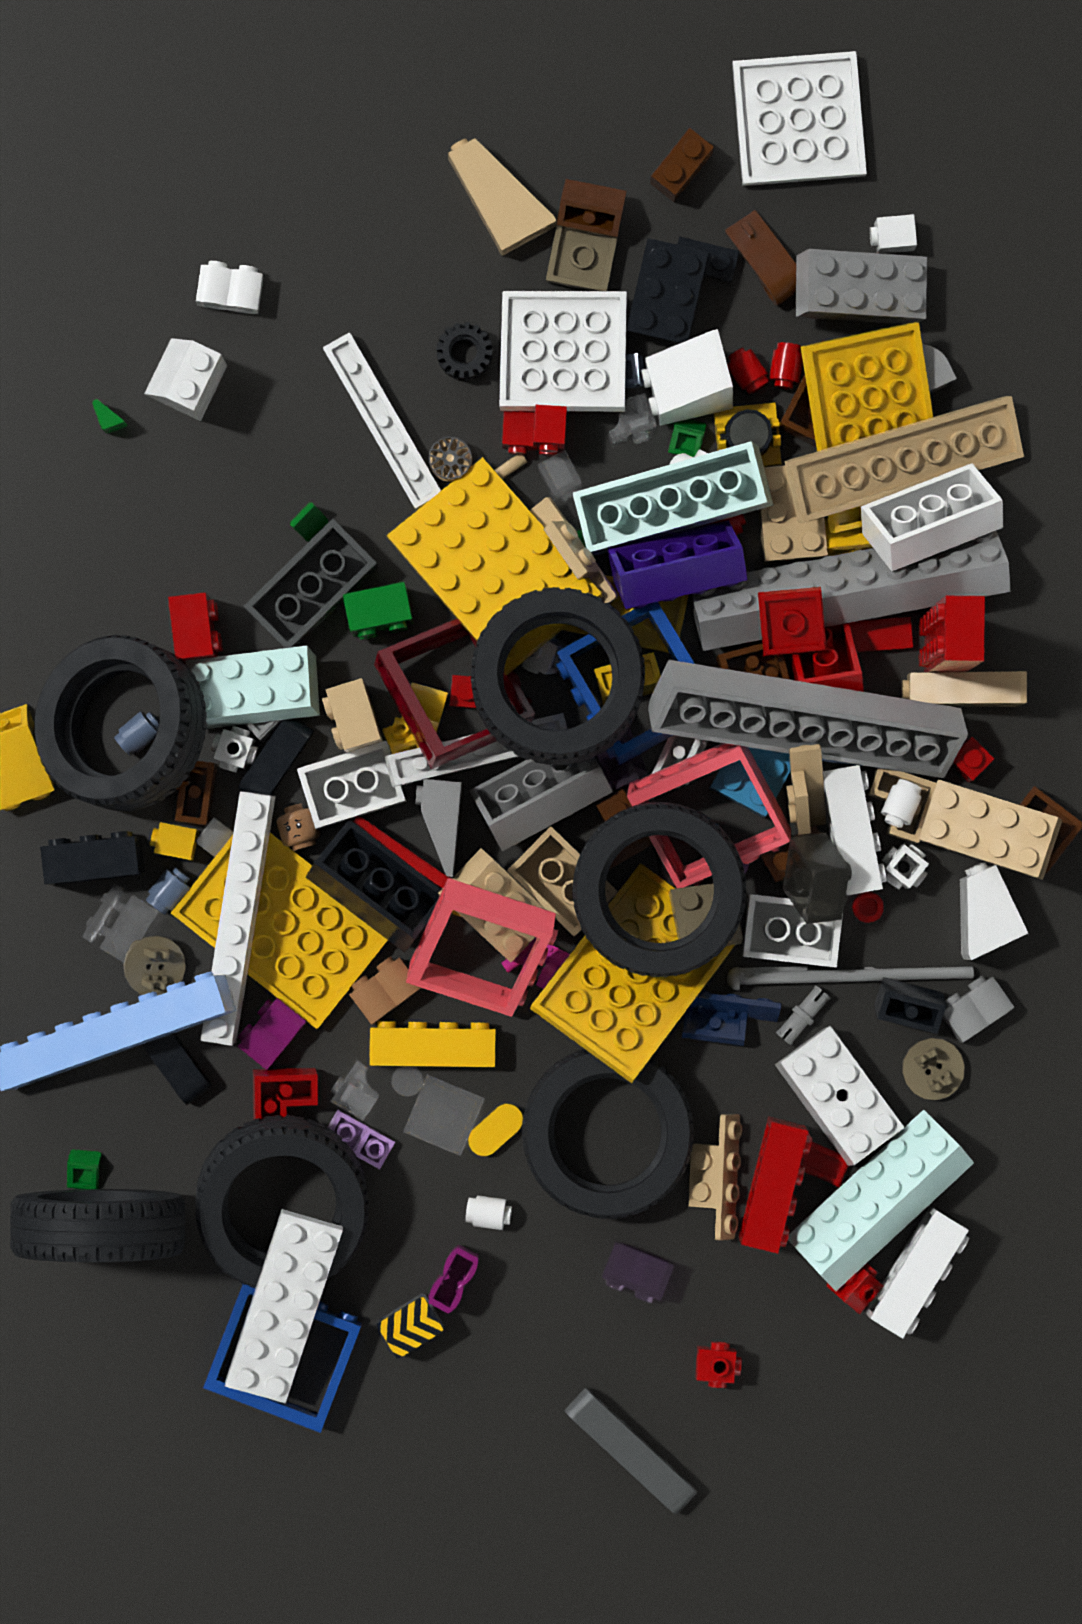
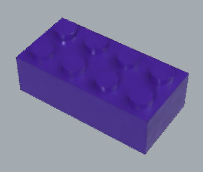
(677, 564)

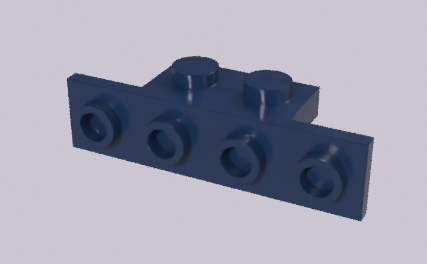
(725, 1017)

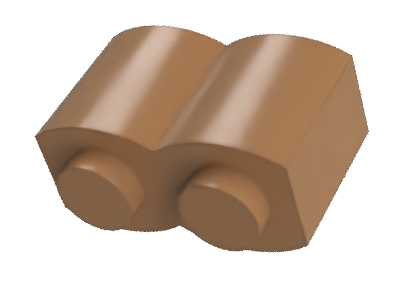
(384, 990)

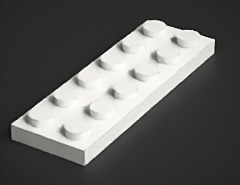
(283, 1306)

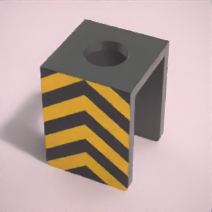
(410, 1325)

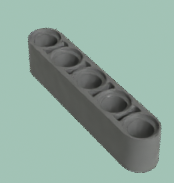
(631, 1451)

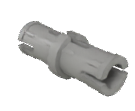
(803, 1015)

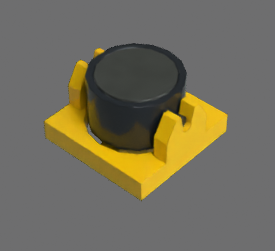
(747, 424)

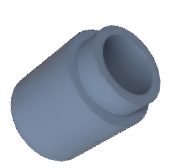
(137, 732)
(168, 890)

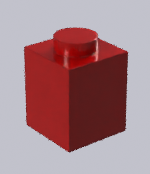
(971, 760)

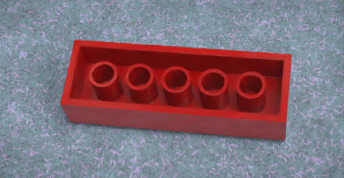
(953, 634)

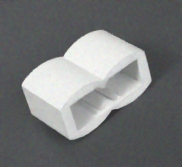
(229, 288)

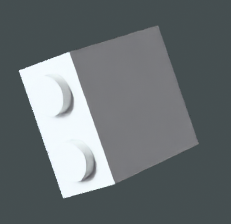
(187, 377)
(689, 379)
(986, 912)

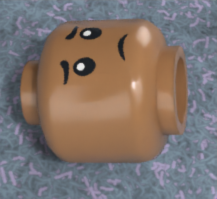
(297, 827)

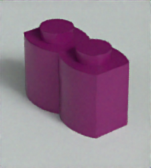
(271, 1033)
(457, 1272)

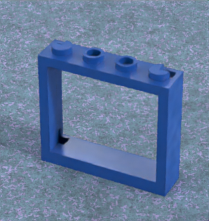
(583, 695)
(287, 1411)

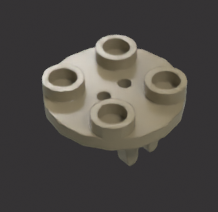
(153, 951)
(939, 1082)

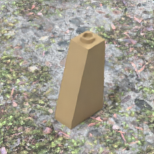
(500, 199)
(967, 688)

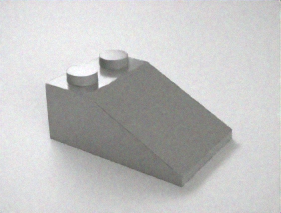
(441, 811)

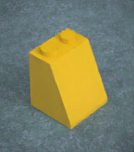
(20, 765)

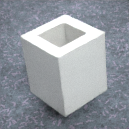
(894, 234)

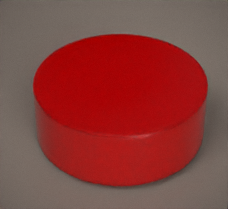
(867, 907)

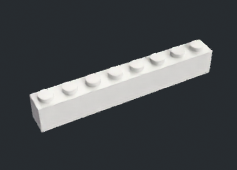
(240, 908)

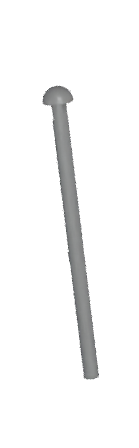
(799, 974)

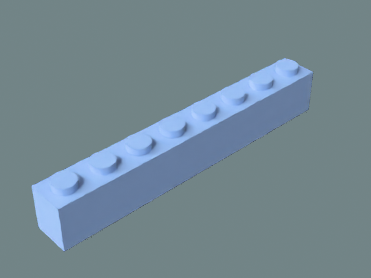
(114, 1032)

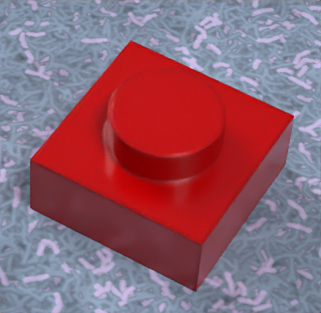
(461, 692)

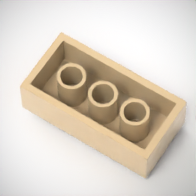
(990, 829)

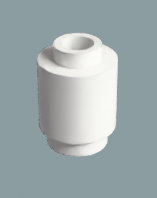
(901, 803)
(488, 1212)

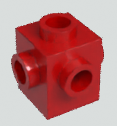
(859, 1289)
(708, 1356)

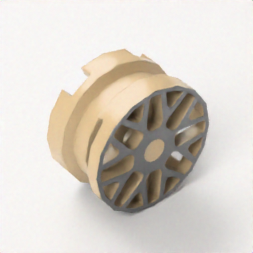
(450, 458)

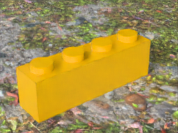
(432, 1046)

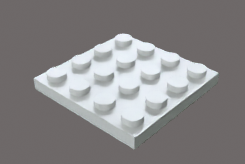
(799, 118)
(563, 350)

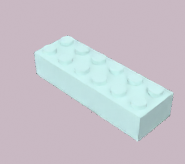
(673, 498)
(880, 1200)

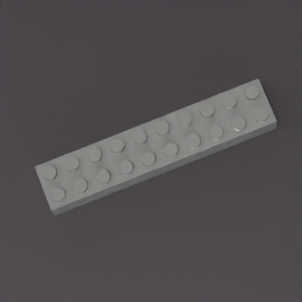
(854, 588)
(791, 713)

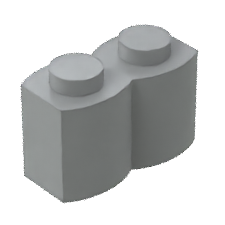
(976, 1008)

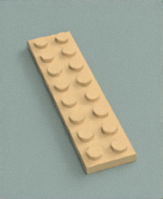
(902, 458)

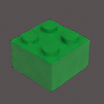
(378, 610)

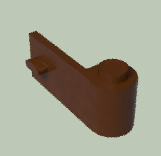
(765, 256)

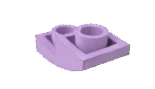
(363, 1140)

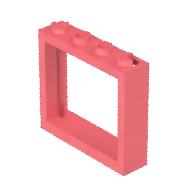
(691, 769)
(494, 909)

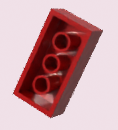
(773, 1185)

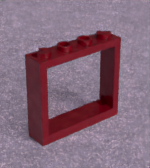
(388, 667)

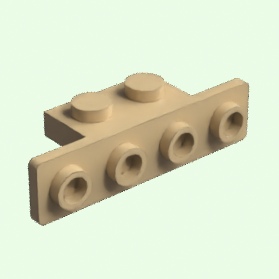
(571, 548)
(807, 789)
(716, 1174)

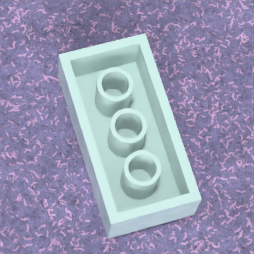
(258, 686)

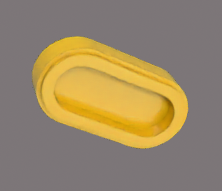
(495, 1129)

